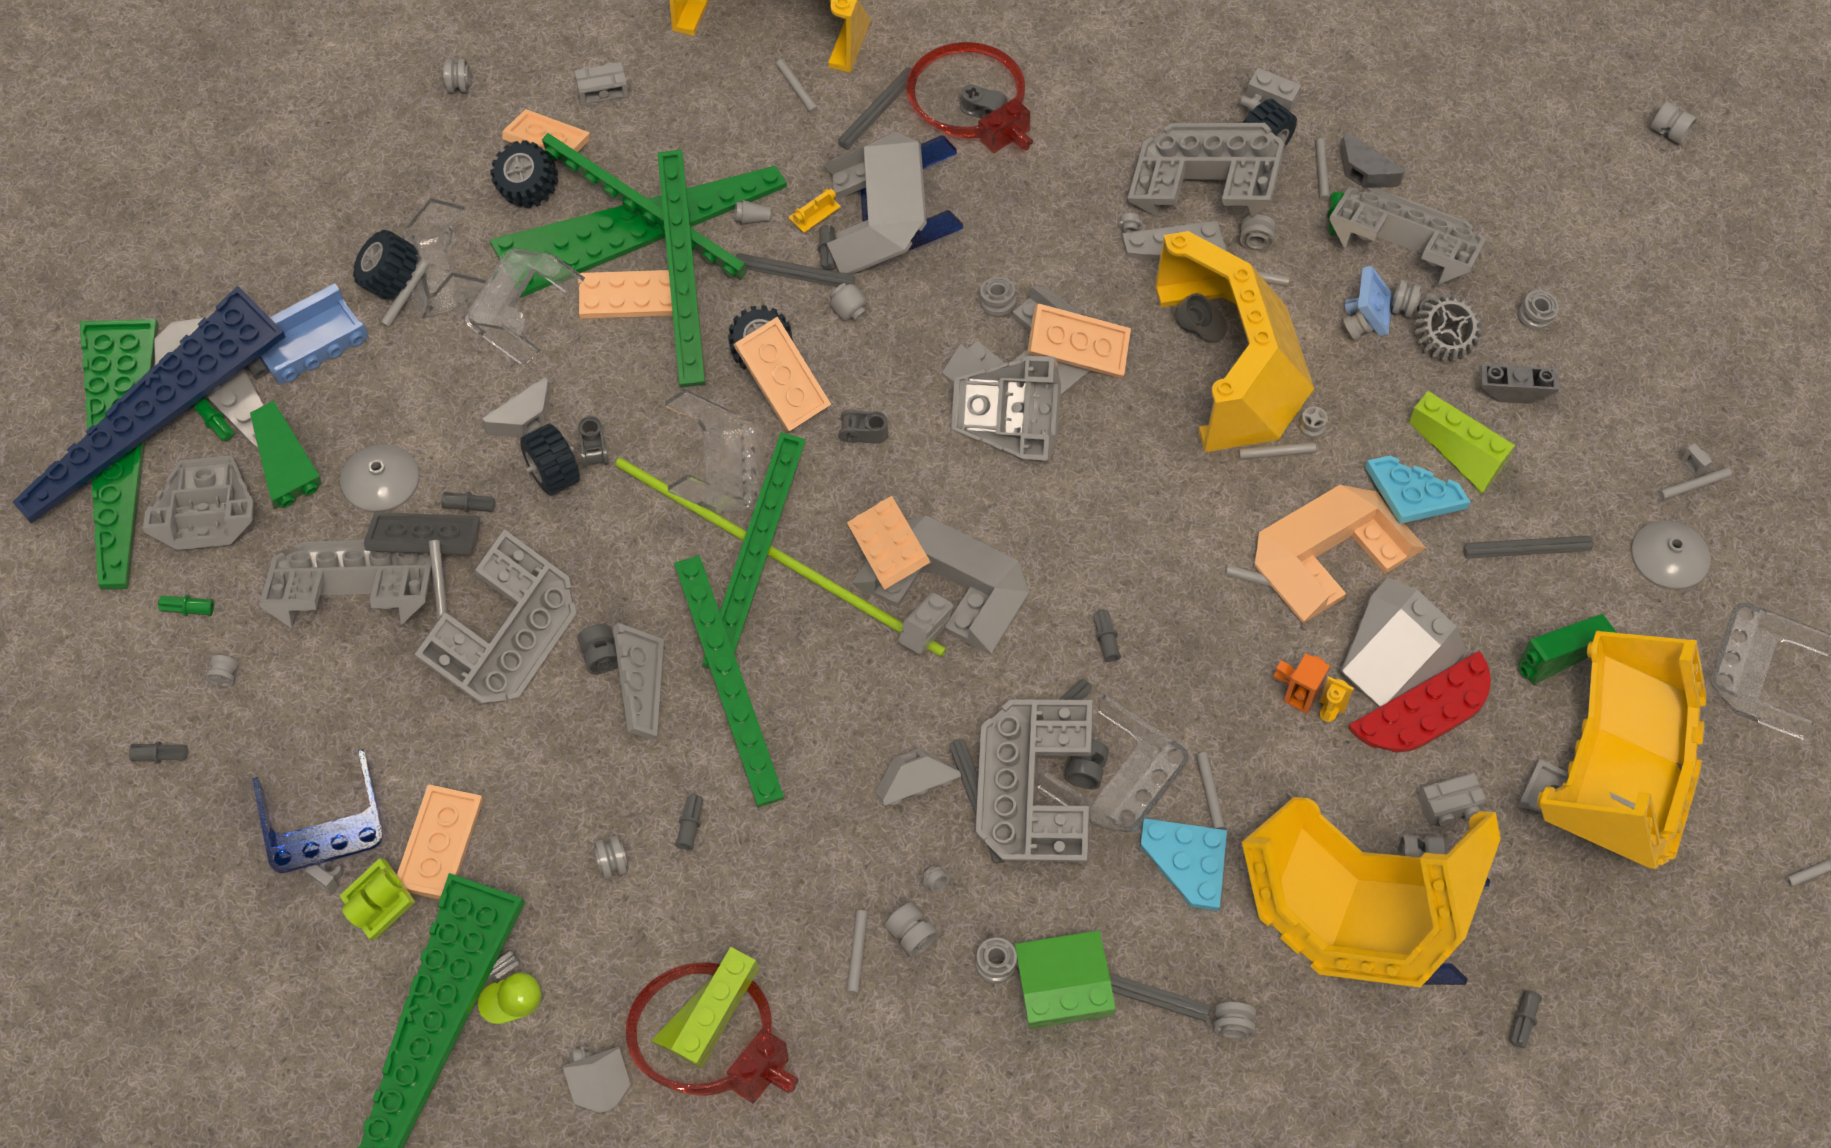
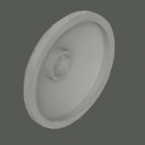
(382, 488)
(1663, 563)

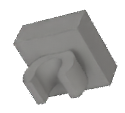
(323, 878)

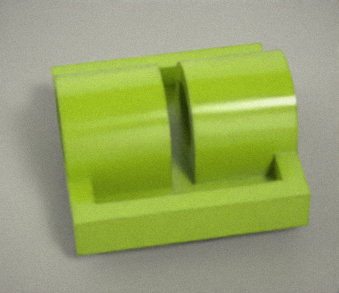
(376, 899)

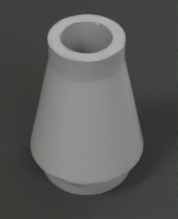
(750, 212)

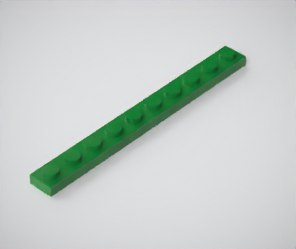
(635, 201)
(681, 269)
(759, 536)
(728, 682)

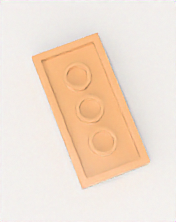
(625, 294)
(1079, 340)
(782, 374)
(888, 542)
(438, 840)

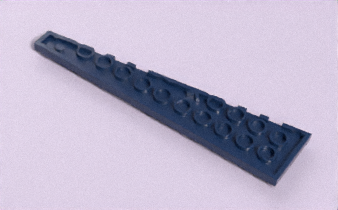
(202, 362)

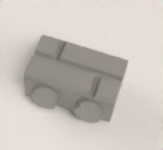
(601, 83)
(925, 623)
(1452, 799)

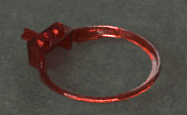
(996, 129)
(749, 1074)

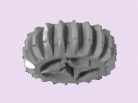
(1455, 346)

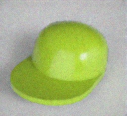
(510, 998)

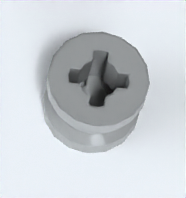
(1357, 325)
(1313, 415)
(221, 670)

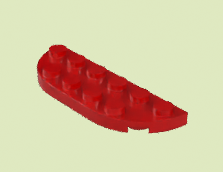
(1428, 708)

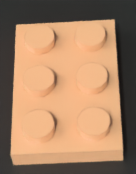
(534, 127)

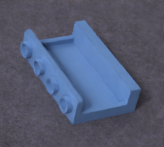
(314, 332)

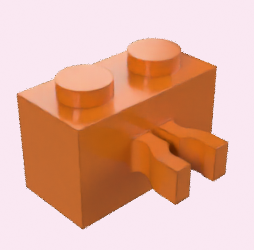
(1304, 682)

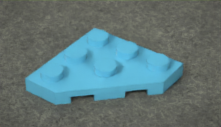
(1414, 491)
(1188, 858)

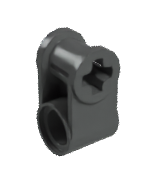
(982, 103)
(862, 427)
(592, 445)

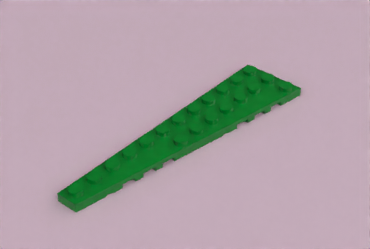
(614, 232)
(113, 361)
(453, 971)

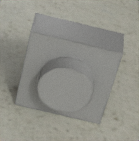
(1696, 460)

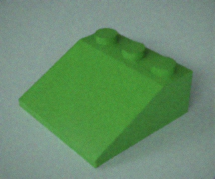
(1065, 979)

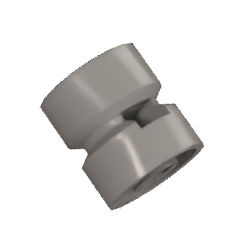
(1673, 122)
(1415, 847)
(909, 927)

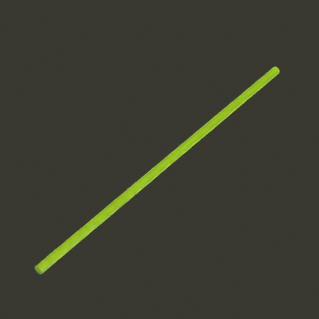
(774, 553)

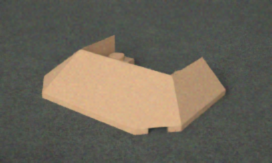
(1290, 546)

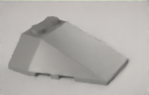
(1011, 406)
(200, 505)
(1400, 643)

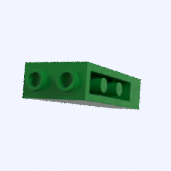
(282, 457)
(1560, 648)

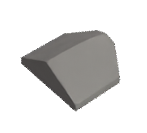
(598, 1080)

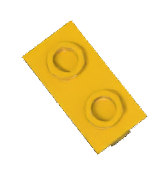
(815, 211)
(1335, 698)

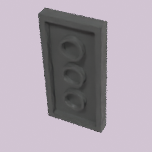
(413, 532)

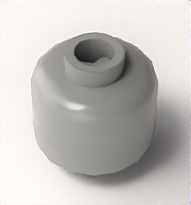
(848, 302)

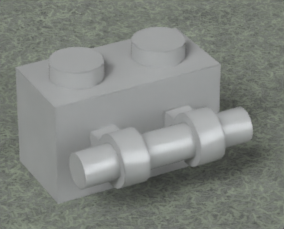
(1270, 86)

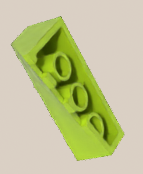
(1461, 440)
(704, 1017)

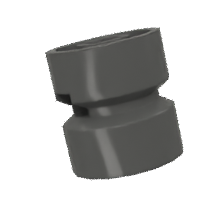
(598, 648)
(1088, 770)

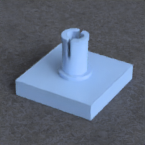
(1373, 301)

